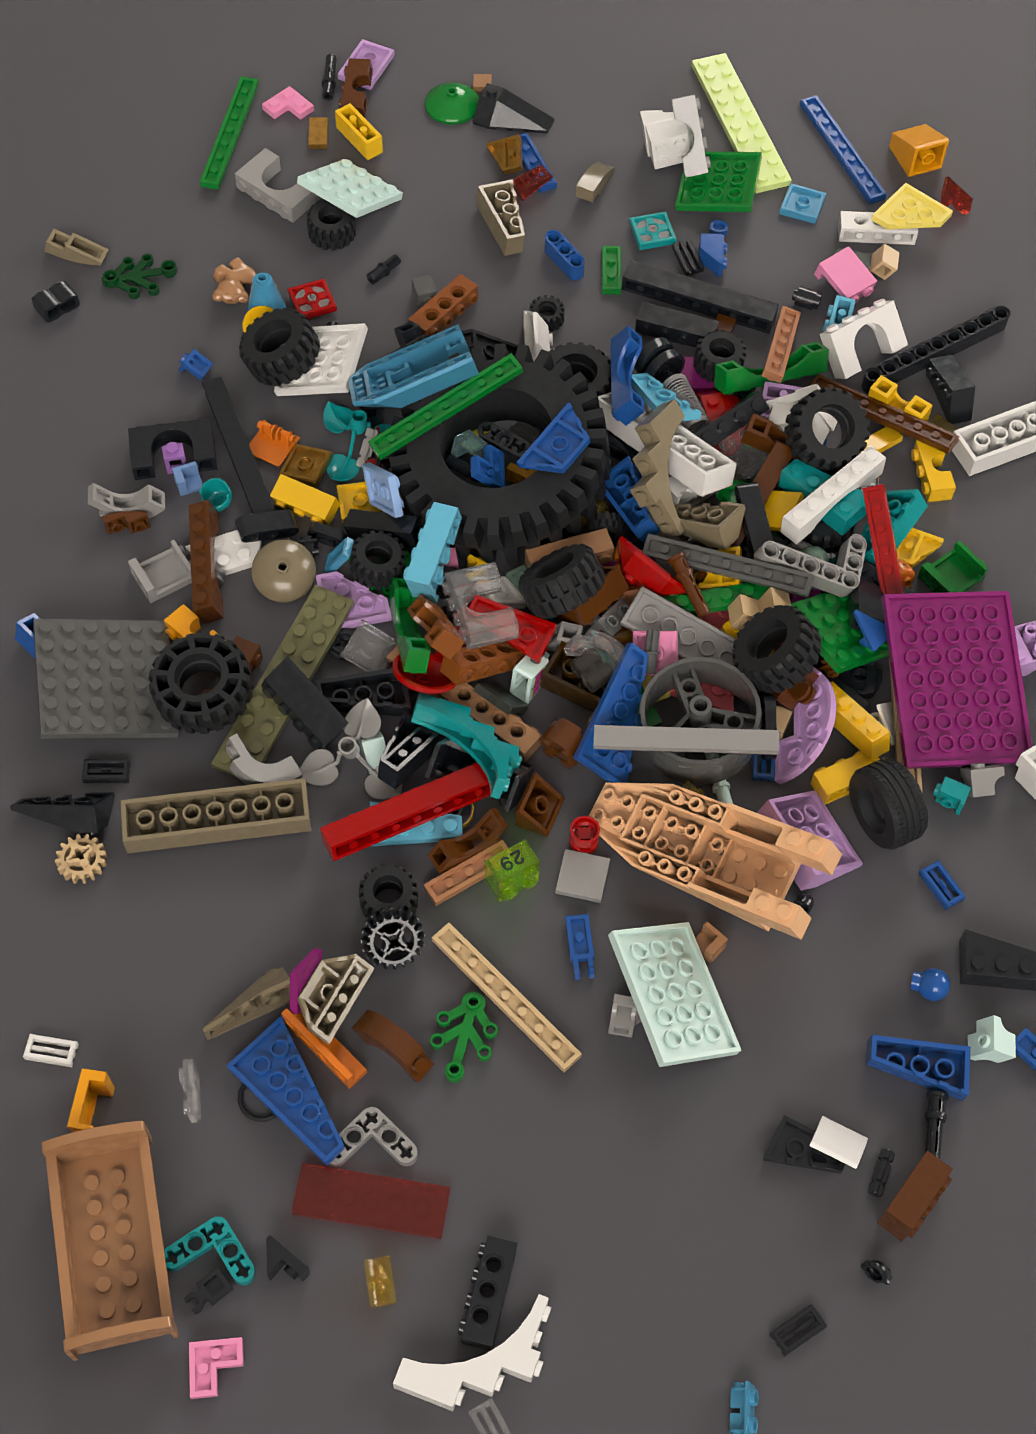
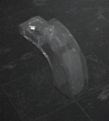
(604, 644)

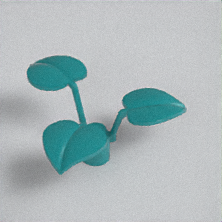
(337, 420)

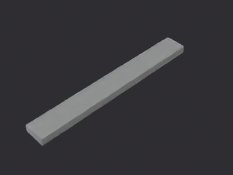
(686, 739)

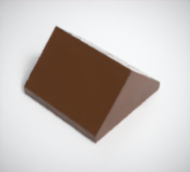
(538, 806)

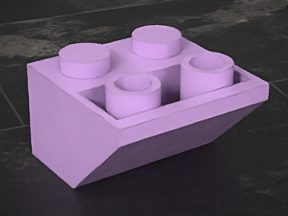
(1026, 646)

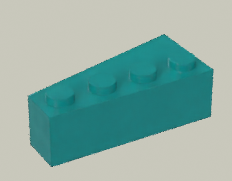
(806, 479)
(905, 510)

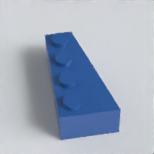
(618, 492)
(923, 1062)

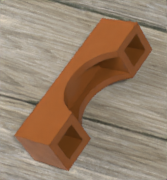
(441, 632)

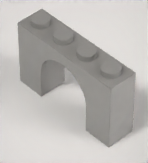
(289, 202)

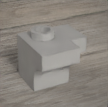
(981, 778)
(623, 1016)

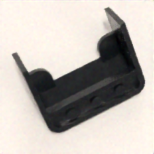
(451, 757)

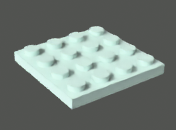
(350, 188)

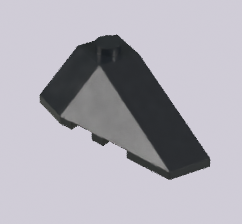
(504, 109)

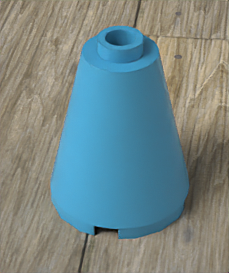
(265, 293)

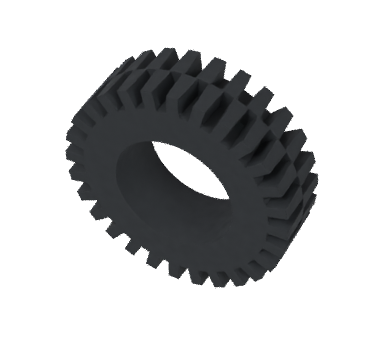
(526, 510)

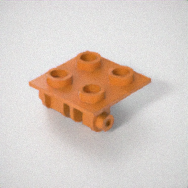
(272, 443)

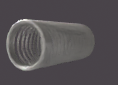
(685, 385)

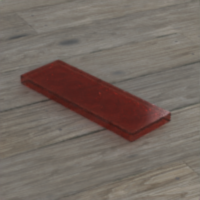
(371, 1201)

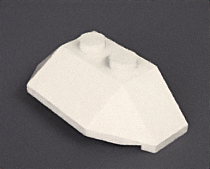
(536, 333)

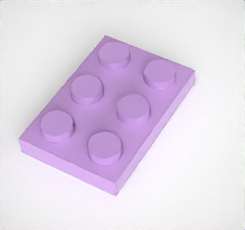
(379, 56)

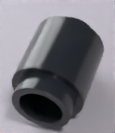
(806, 298)

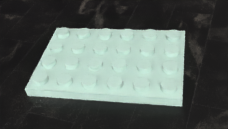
(674, 993)

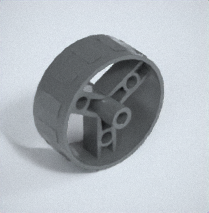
(686, 676)

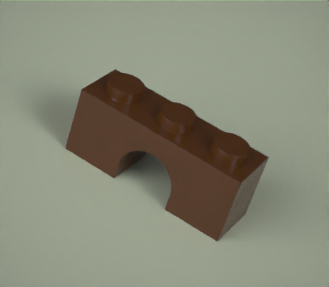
(357, 74)

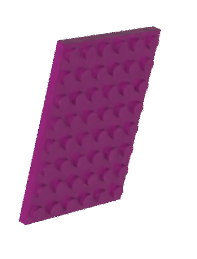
(956, 678)

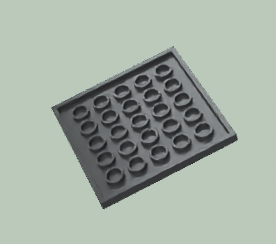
(98, 678)

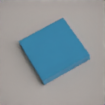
(802, 203)

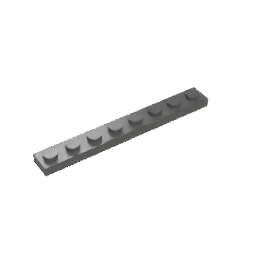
(731, 565)

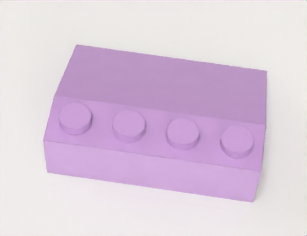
(810, 814)

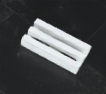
(73, 1045)

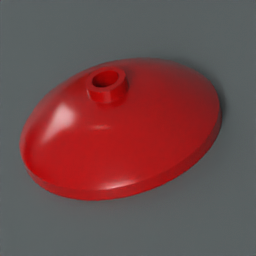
(427, 683)

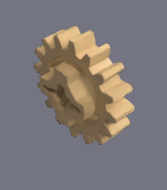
(83, 848)

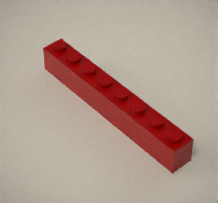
(405, 811)

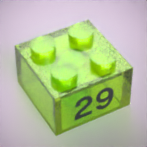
(512, 871)

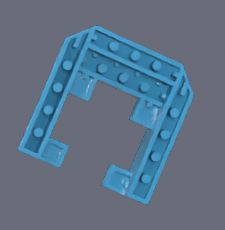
(410, 373)

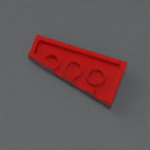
(533, 631)

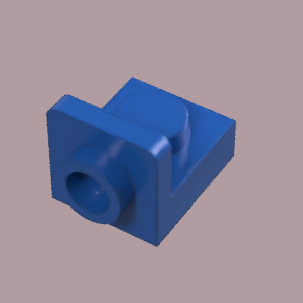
(195, 364)

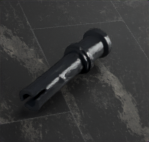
(936, 1117)

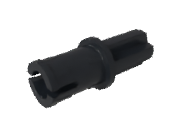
(383, 269)

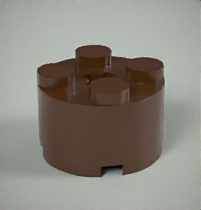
(561, 741)

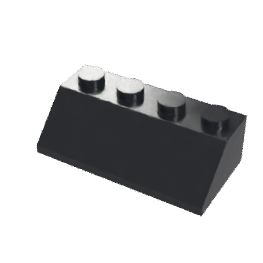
(304, 704)

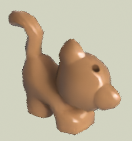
(231, 280)

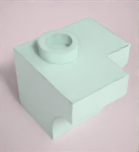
(991, 1041)

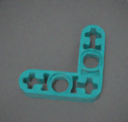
(217, 1241)

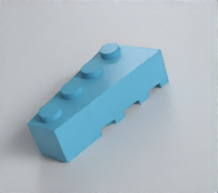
(432, 551)

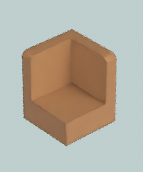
(711, 942)

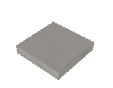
(582, 876)

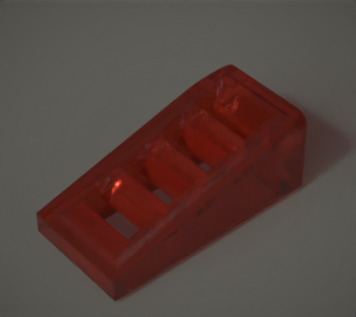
(521, 184)

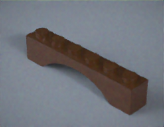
(764, 434)
(206, 596)

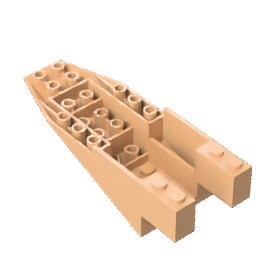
(713, 850)

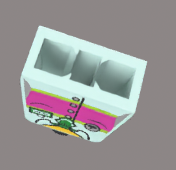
(530, 670)

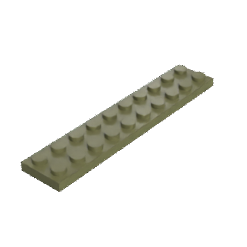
(306, 646)

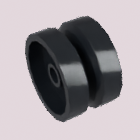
(659, 360)

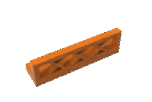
(333, 1055)

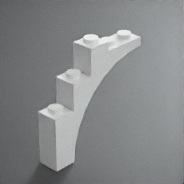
(444, 1382)

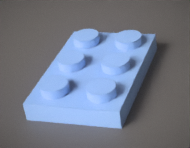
(383, 490)

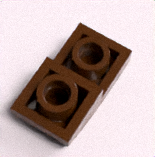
(133, 520)

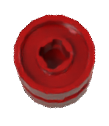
(584, 835)

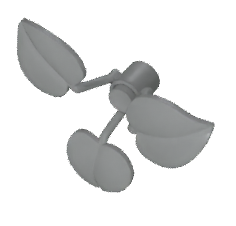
(320, 765)

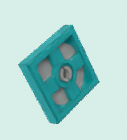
(652, 230)

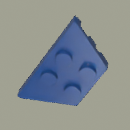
(557, 445)

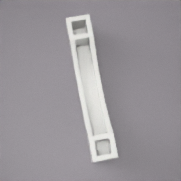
(808, 513)

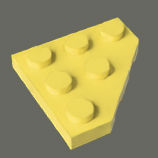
(911, 209)

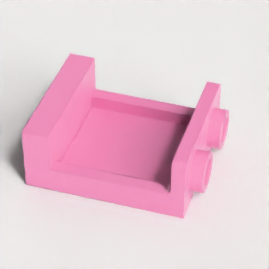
(847, 275)

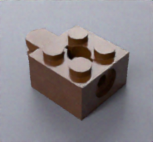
(801, 693)

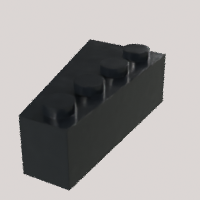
(379, 686)

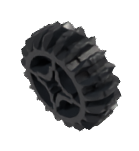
(406, 948)

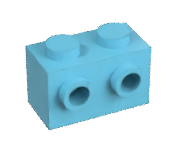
(840, 309)

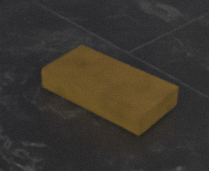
(318, 133)

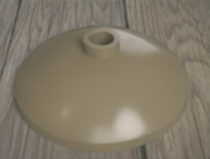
(287, 584)

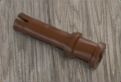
(685, 575)

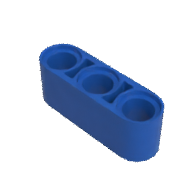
(564, 255)

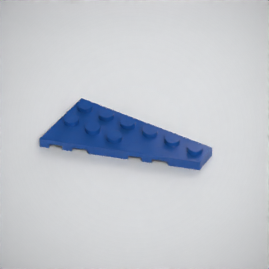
(283, 1084)

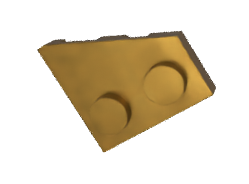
(507, 153)

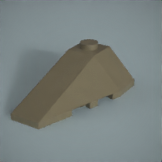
(712, 524)
(259, 999)

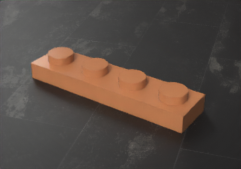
(462, 875)

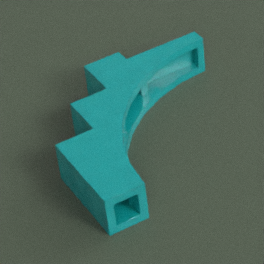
(478, 739)

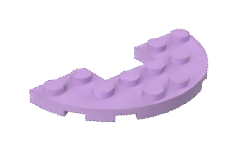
(811, 732)

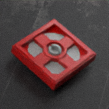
(312, 299)

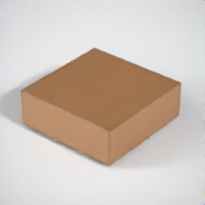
(480, 81)

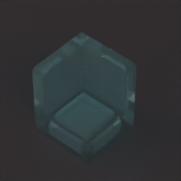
(469, 443)

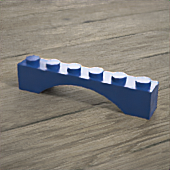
(625, 351)

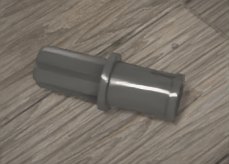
(651, 649)

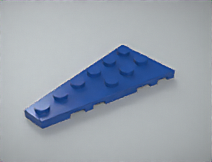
(616, 708)

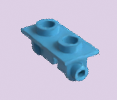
(744, 1399)

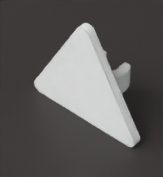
(885, 717)

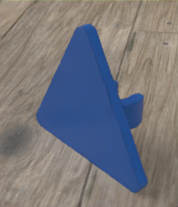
(872, 630)

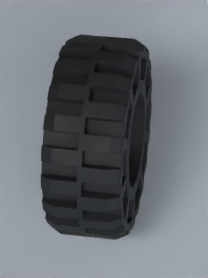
(187, 658)

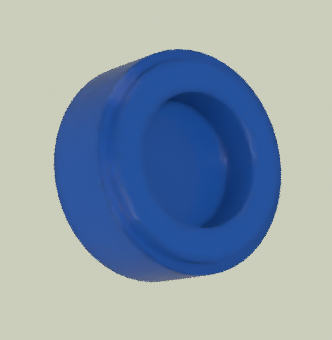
(718, 227)

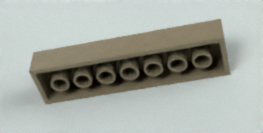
(215, 815)

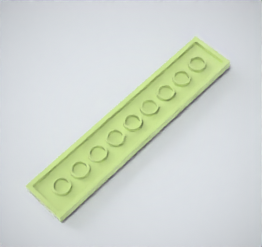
(740, 118)

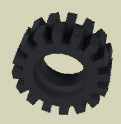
(551, 305)
(614, 524)

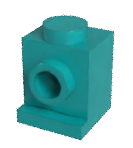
(951, 794)

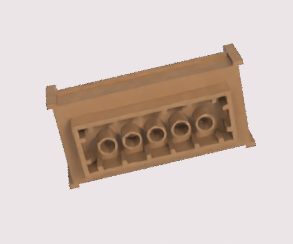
(108, 1238)

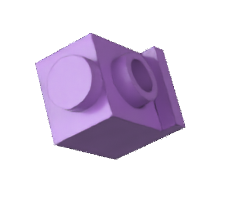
(172, 452)

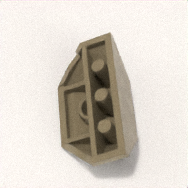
(332, 993)

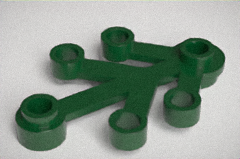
(117, 279)

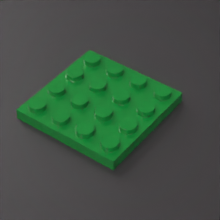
(726, 186)
(838, 641)

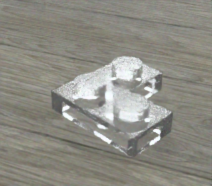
(190, 1080)

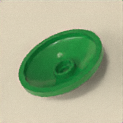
(451, 103)

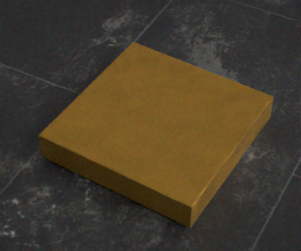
(306, 464)

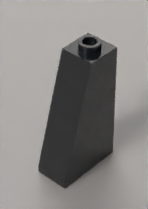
(404, 528)

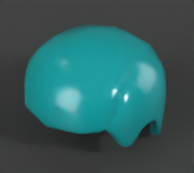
(217, 493)

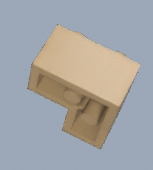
(744, 607)

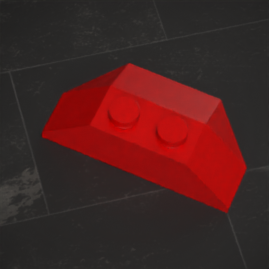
(714, 404)
(645, 572)

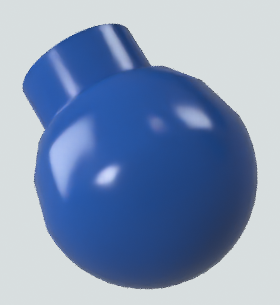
(931, 984)

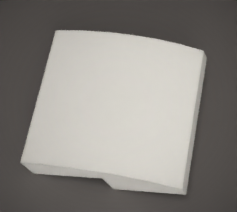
(839, 1142)

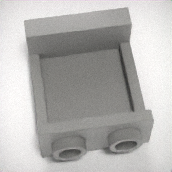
(162, 573)

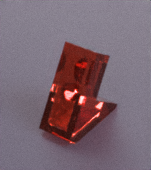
(955, 195)

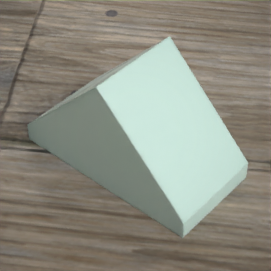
(373, 749)

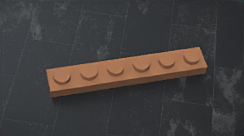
(781, 344)

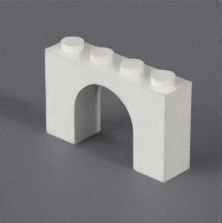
(840, 337)

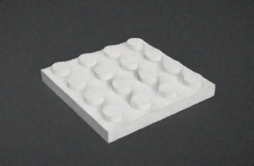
(335, 363)

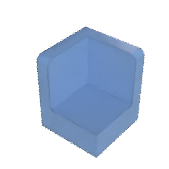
(187, 478)

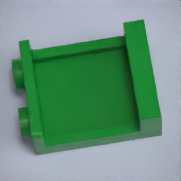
(953, 572)

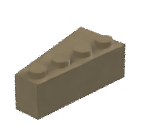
(501, 213)

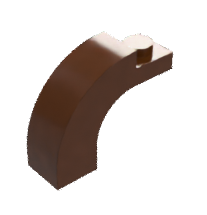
(454, 851)
(394, 1041)

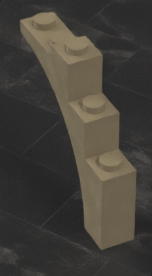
(652, 462)

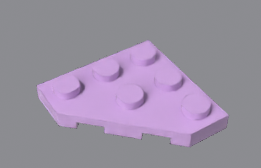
(367, 605)

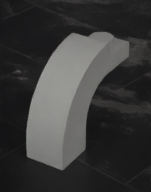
(146, 500)
(254, 772)

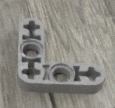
(376, 1131)

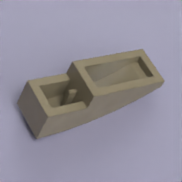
(593, 181)
(75, 248)

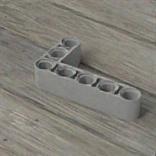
(850, 553)

